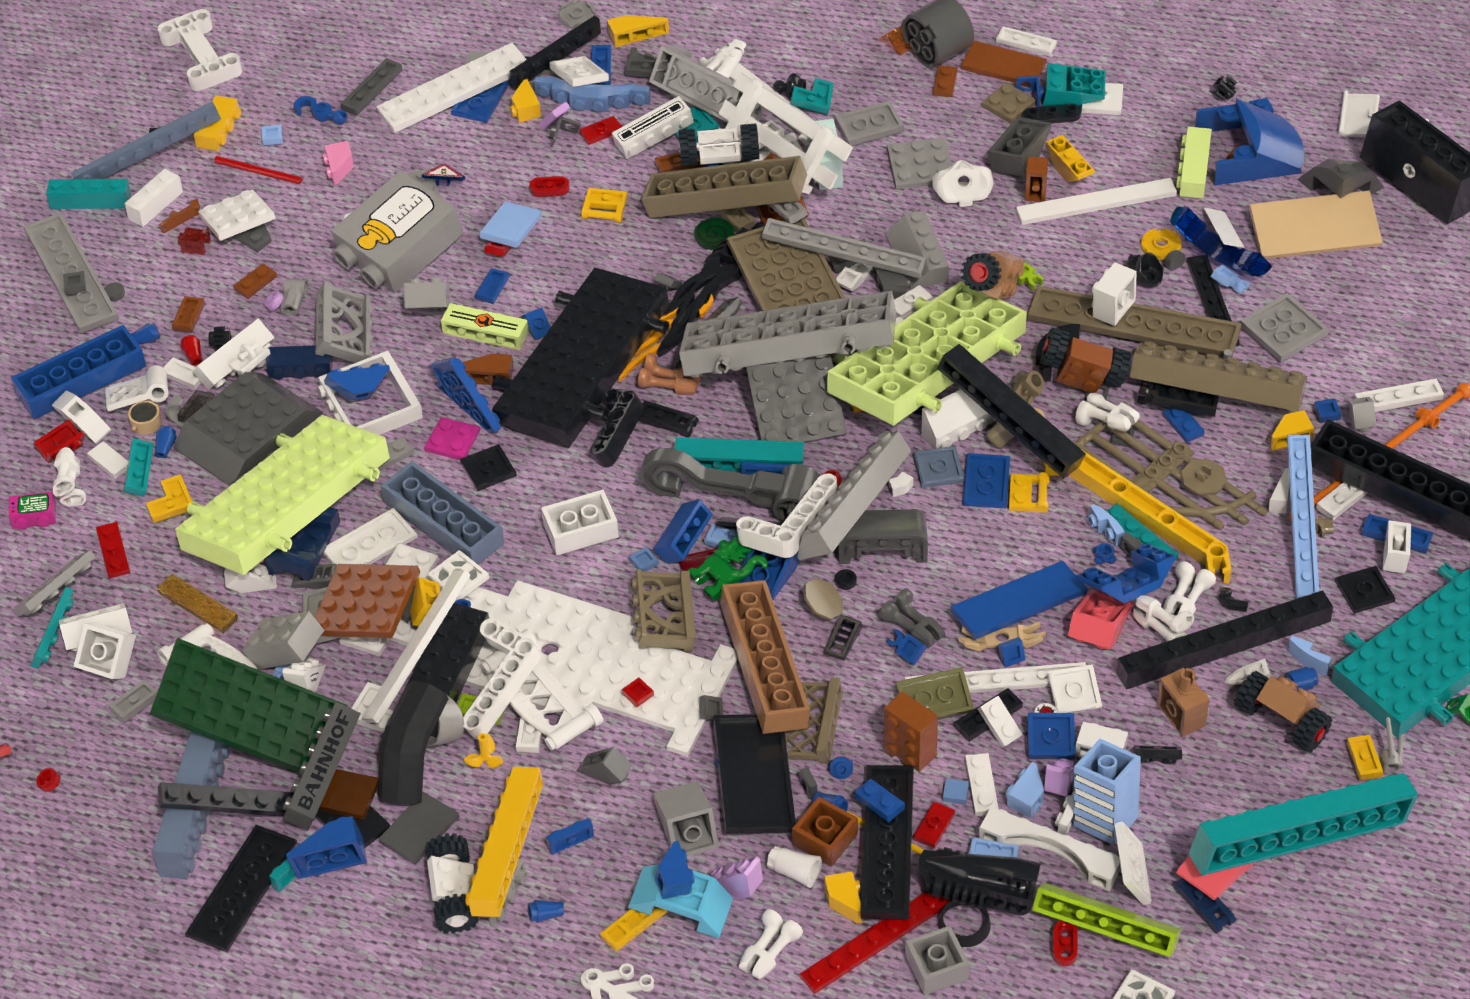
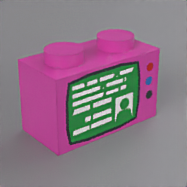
(32, 510)

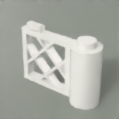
(150, 386)

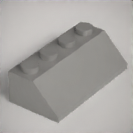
(915, 236)

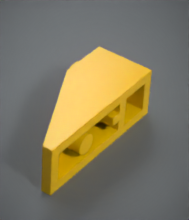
(632, 29)

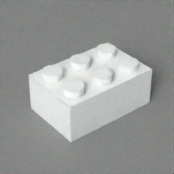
(580, 522)

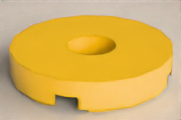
(1150, 238)

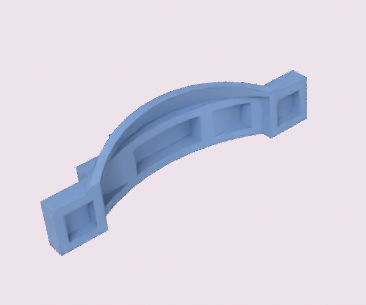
(591, 96)

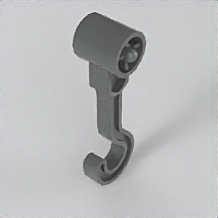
(765, 489)

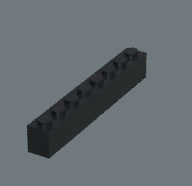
(1011, 411)

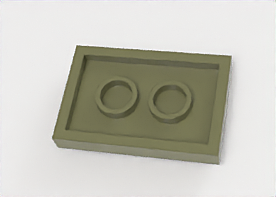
(941, 692)

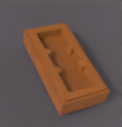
(188, 314)

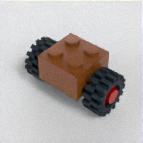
(1084, 363)

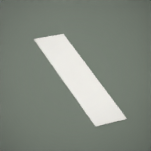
(1224, 227)

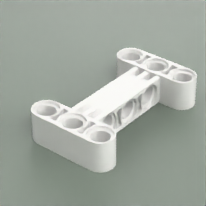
(209, 67)

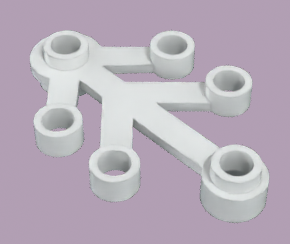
(615, 991)

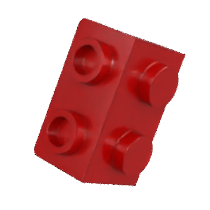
(58, 438)

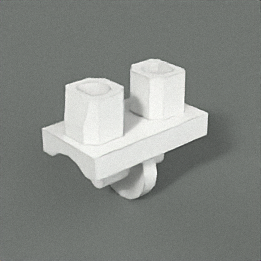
(250, 357)

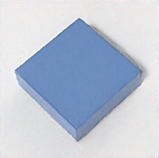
(644, 560)
(955, 791)

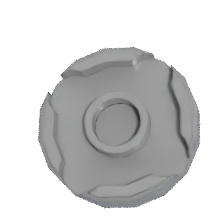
(575, 13)

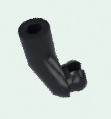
(1230, 603)

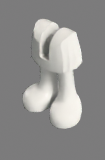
(1119, 418)
(68, 469)
(1186, 573)
(1150, 610)
(773, 925)

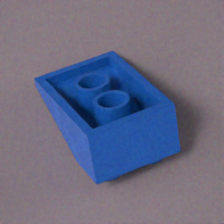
(776, 573)
(329, 849)

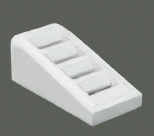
(1279, 498)

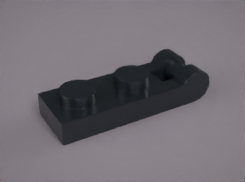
(668, 418)

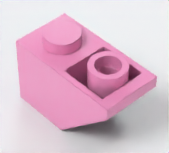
(339, 159)

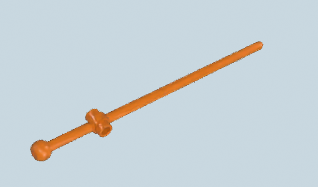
(1425, 417)

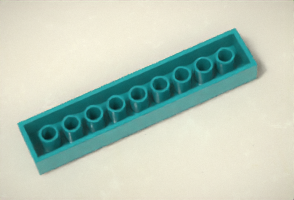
(1302, 823)

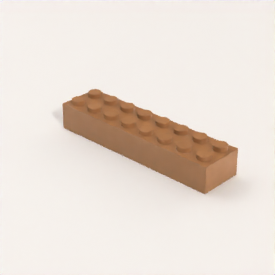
(764, 657)

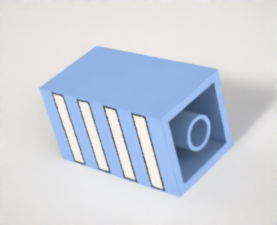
(1106, 790)

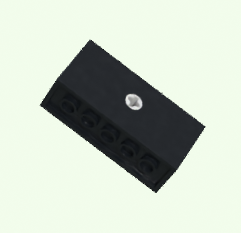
(1419, 160)

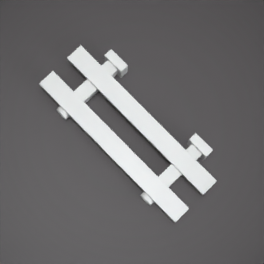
(821, 136)

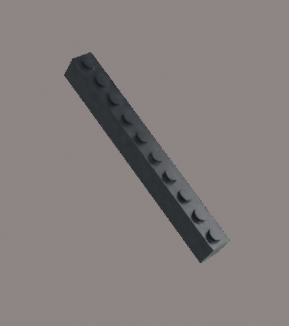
(1224, 639)

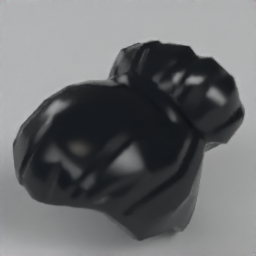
(1148, 269)

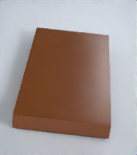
(1002, 63)

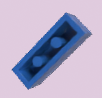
(683, 531)

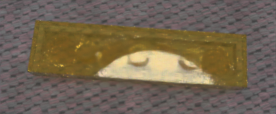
(197, 603)

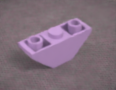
(1059, 777)
(740, 877)

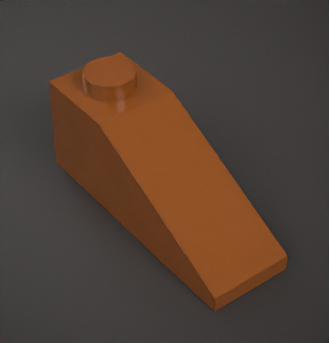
(487, 367)

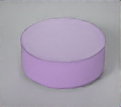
(274, 300)

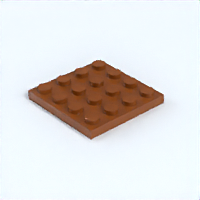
(366, 600)

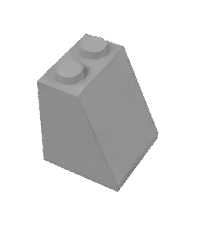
(687, 818)

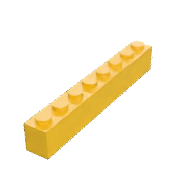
(505, 842)

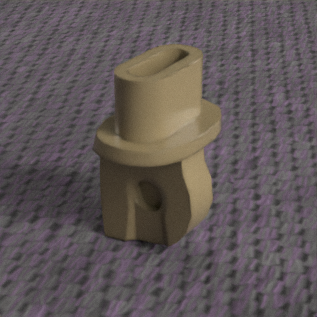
(1324, 526)

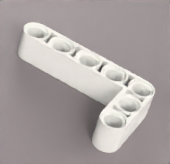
(786, 539)
(502, 677)

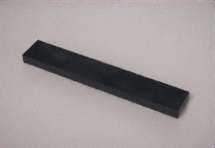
(1208, 288)

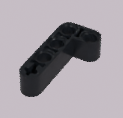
(624, 414)

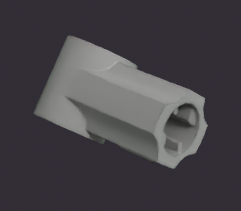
(293, 295)

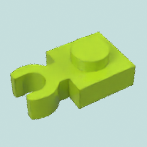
(1030, 277)

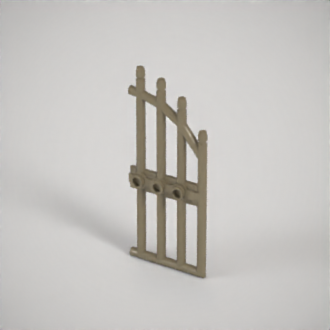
(1165, 465)

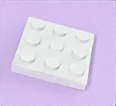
(236, 214)

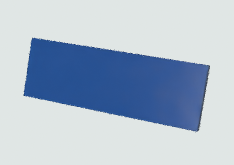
(1018, 599)

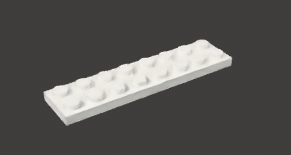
(450, 88)

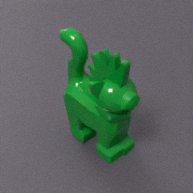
(719, 569)

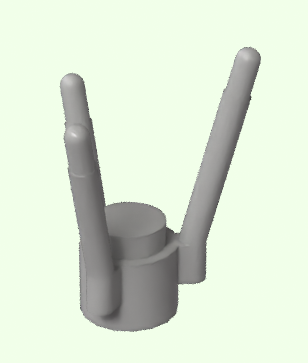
(1390, 756)

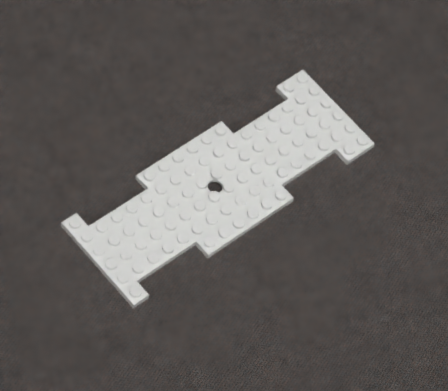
(593, 655)

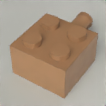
(1183, 701)

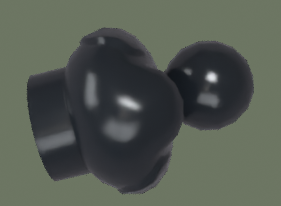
(793, 80)

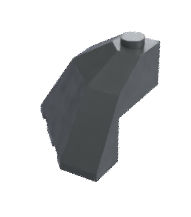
(1341, 177)

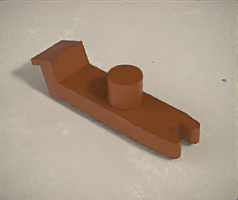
(177, 218)

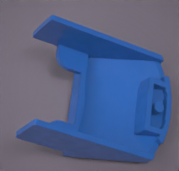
(1272, 148)

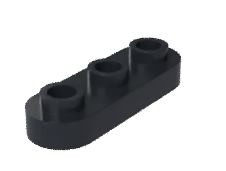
(1054, 113)

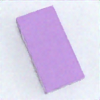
(554, 115)

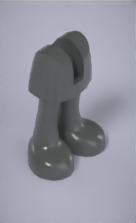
(927, 628)

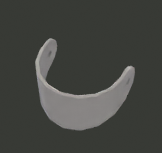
(450, 725)

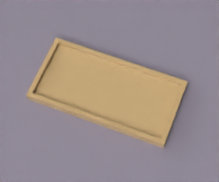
(1315, 225)

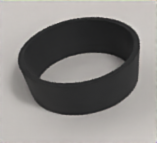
(970, 940)

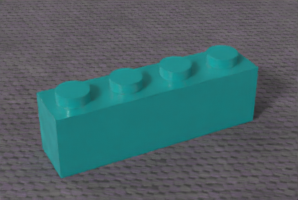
(88, 193)

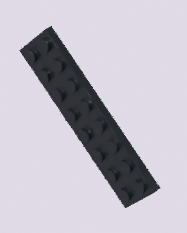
(888, 848)

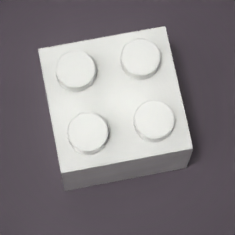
(1114, 293)
(104, 650)

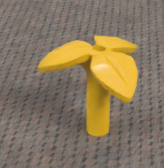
(486, 747)

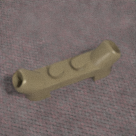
(1027, 387)

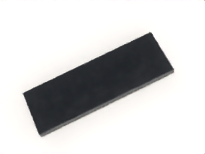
(240, 889)

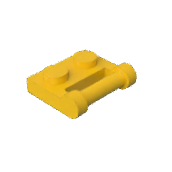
(606, 200)
(1022, 492)

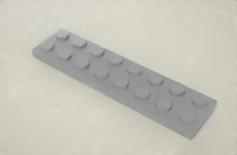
(63, 255)

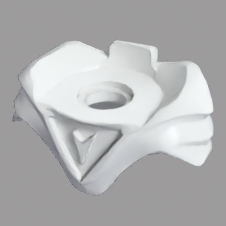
(952, 191)

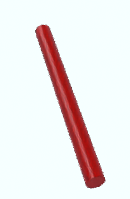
(258, 170)

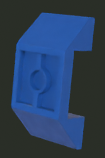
(1147, 575)

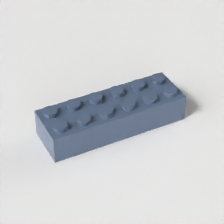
(442, 513)

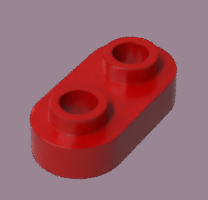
(549, 186)
(1065, 944)

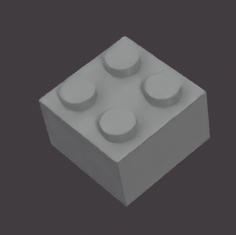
(426, 295)
(937, 960)

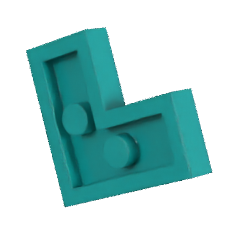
(815, 100)

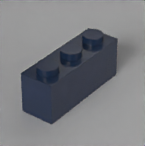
(297, 362)

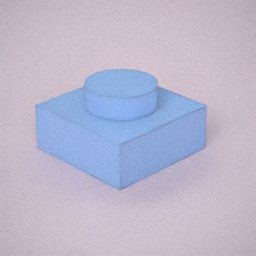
(272, 135)

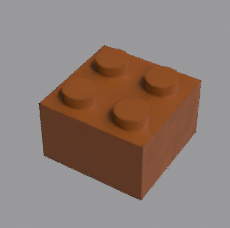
(825, 831)

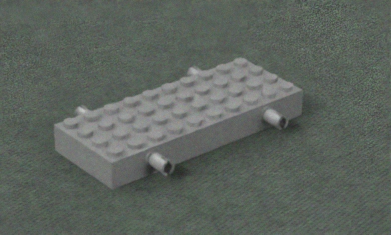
(788, 334)

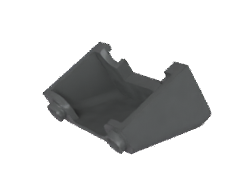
(887, 531)

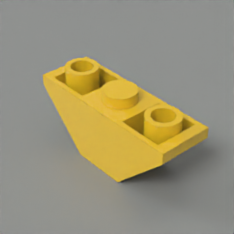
(1068, 160)

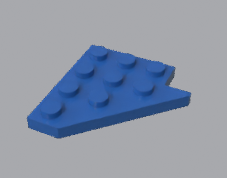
(463, 391)

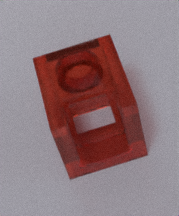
(193, 240)

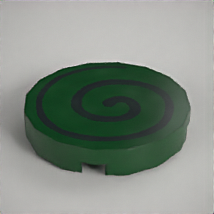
(712, 232)

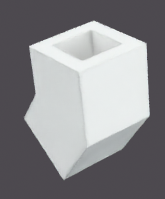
(901, 484)

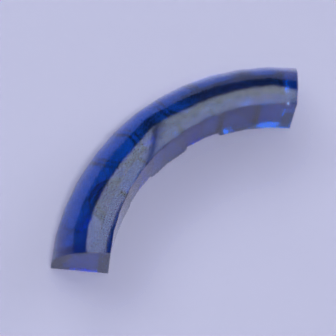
(1210, 243)

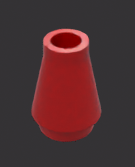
(192, 349)

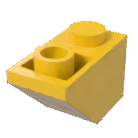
(843, 896)

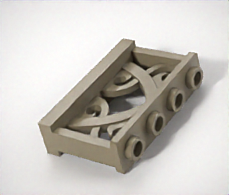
(678, 587)

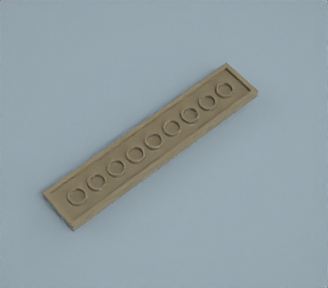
(1138, 323)

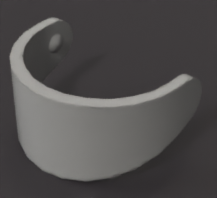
(172, 410)

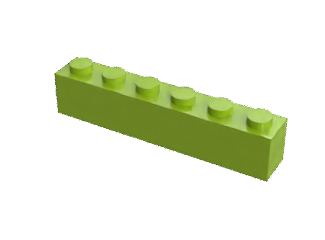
(1106, 919)

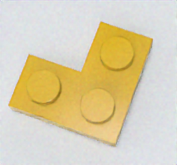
(174, 502)

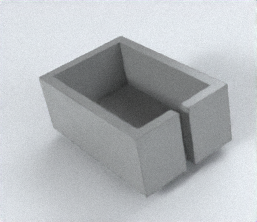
(283, 640)

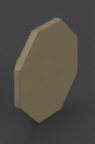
(1203, 477)
(823, 599)

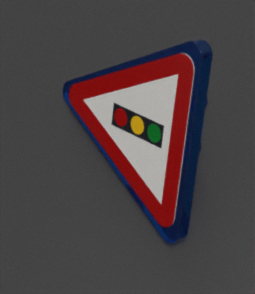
(443, 172)

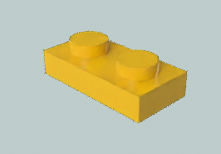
(1365, 757)

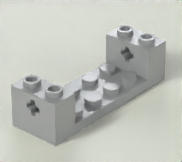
(695, 82)

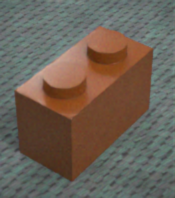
(1036, 179)

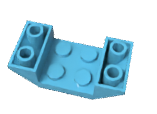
(706, 902)

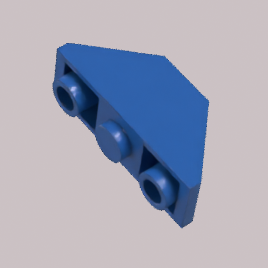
(357, 381)

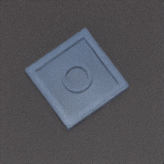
(938, 467)

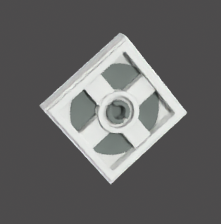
(459, 561)
(1142, 987)

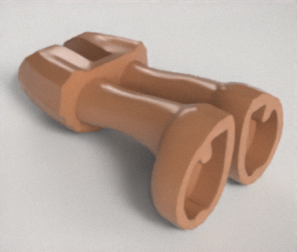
(653, 375)

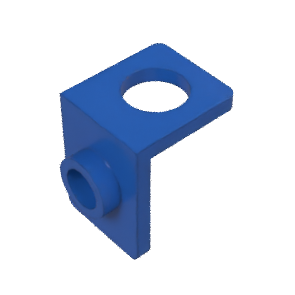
(1035, 86)
(537, 323)

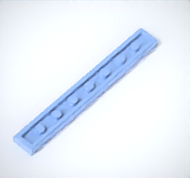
(1302, 515)

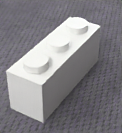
(153, 197)
(112, 616)

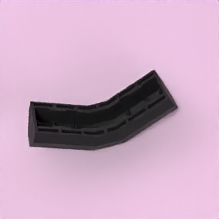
(406, 742)

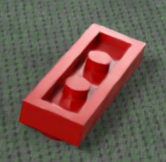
(113, 550)

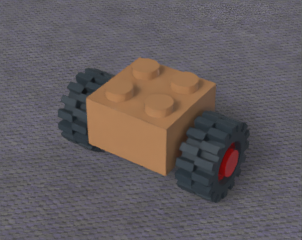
(993, 273)
(1287, 700)

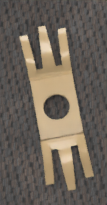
(990, 640)

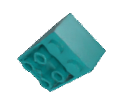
(1072, 85)

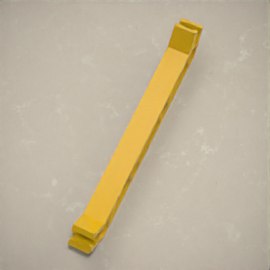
(1153, 514)

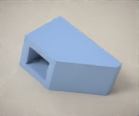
(1027, 792)

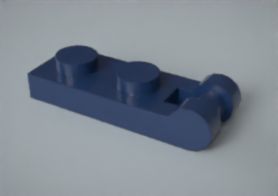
(1205, 906)

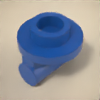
(841, 767)

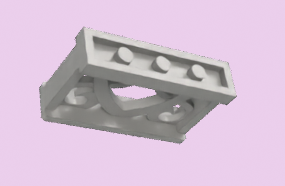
(327, 341)

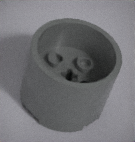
(938, 31)

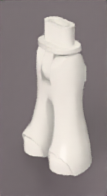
(727, 57)

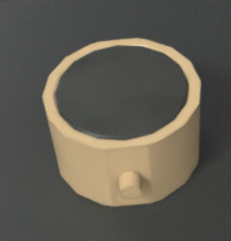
(145, 417)

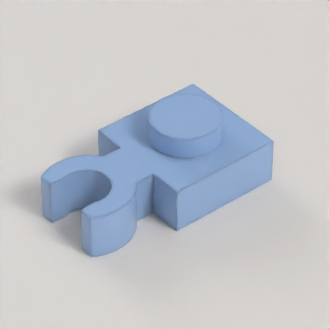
(1227, 278)

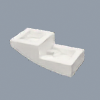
(854, 276)

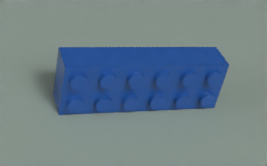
(79, 370)

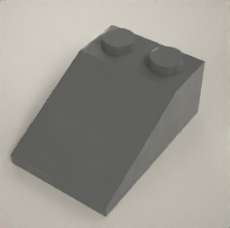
(1020, 140)

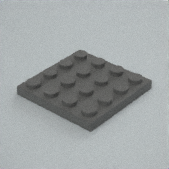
(794, 401)

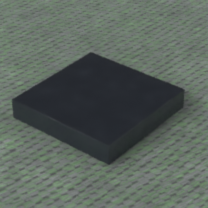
(488, 467)
(1365, 589)

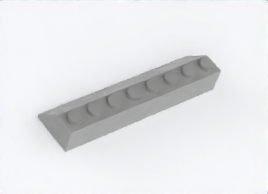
(854, 496)

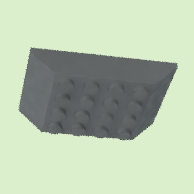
(243, 425)

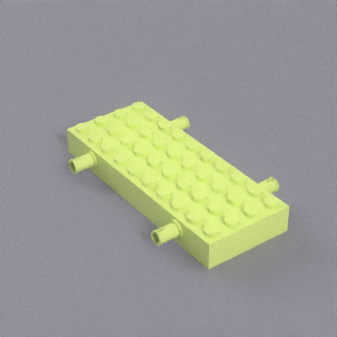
(905, 374)
(282, 494)

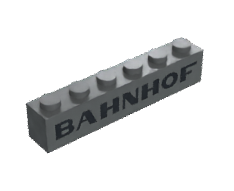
(321, 766)

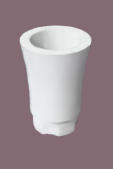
(795, 865)

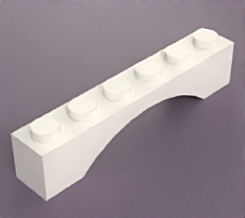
(1096, 865)

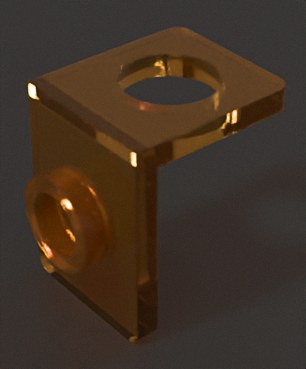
(897, 41)

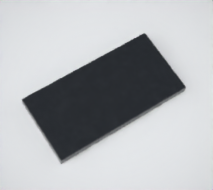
(753, 776)

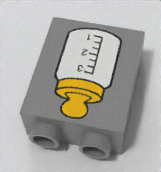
(396, 233)

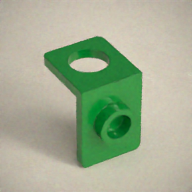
(1462, 707)

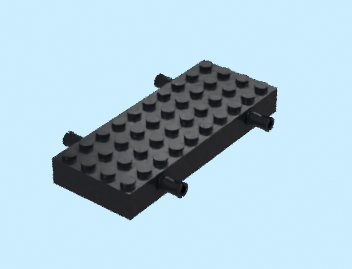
(581, 357)

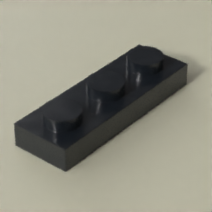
(973, 723)

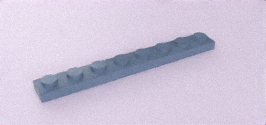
(149, 143)

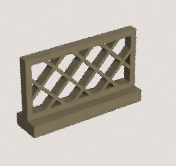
(827, 726)

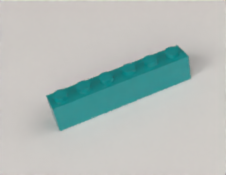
(730, 453)

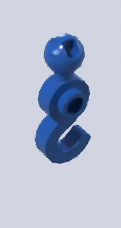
(320, 111)

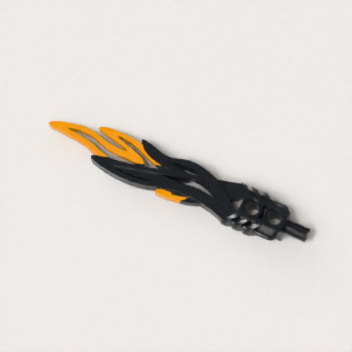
(685, 304)

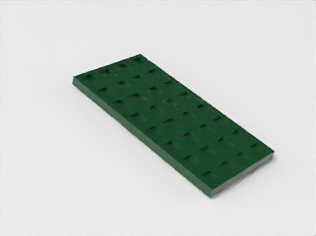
(239, 705)

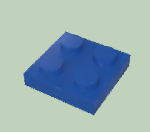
(1051, 736)

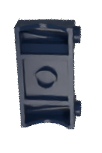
(306, 547)

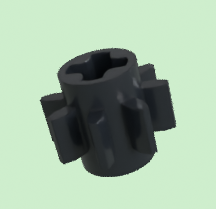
(1225, 87)
(219, 337)

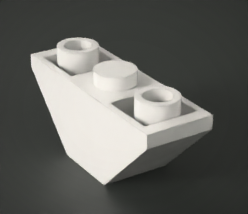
(81, 416)
(305, 673)

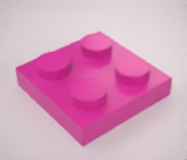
(452, 438)

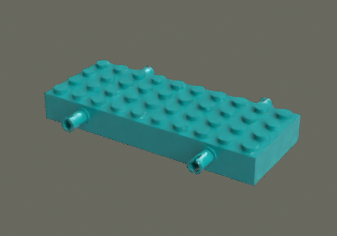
(1414, 661)

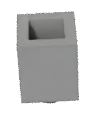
(1362, 413)

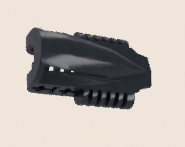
(970, 876)

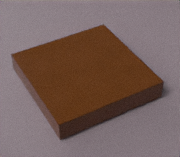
(349, 794)

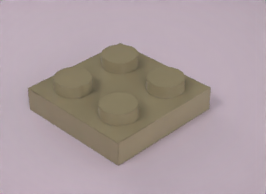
(1008, 102)

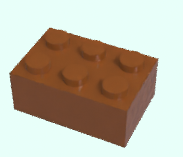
(910, 731)

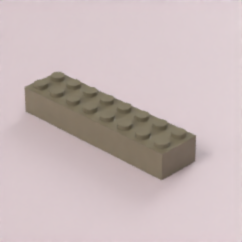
(725, 187)
(1219, 376)

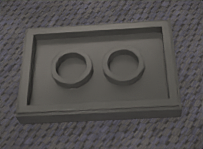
(417, 826)

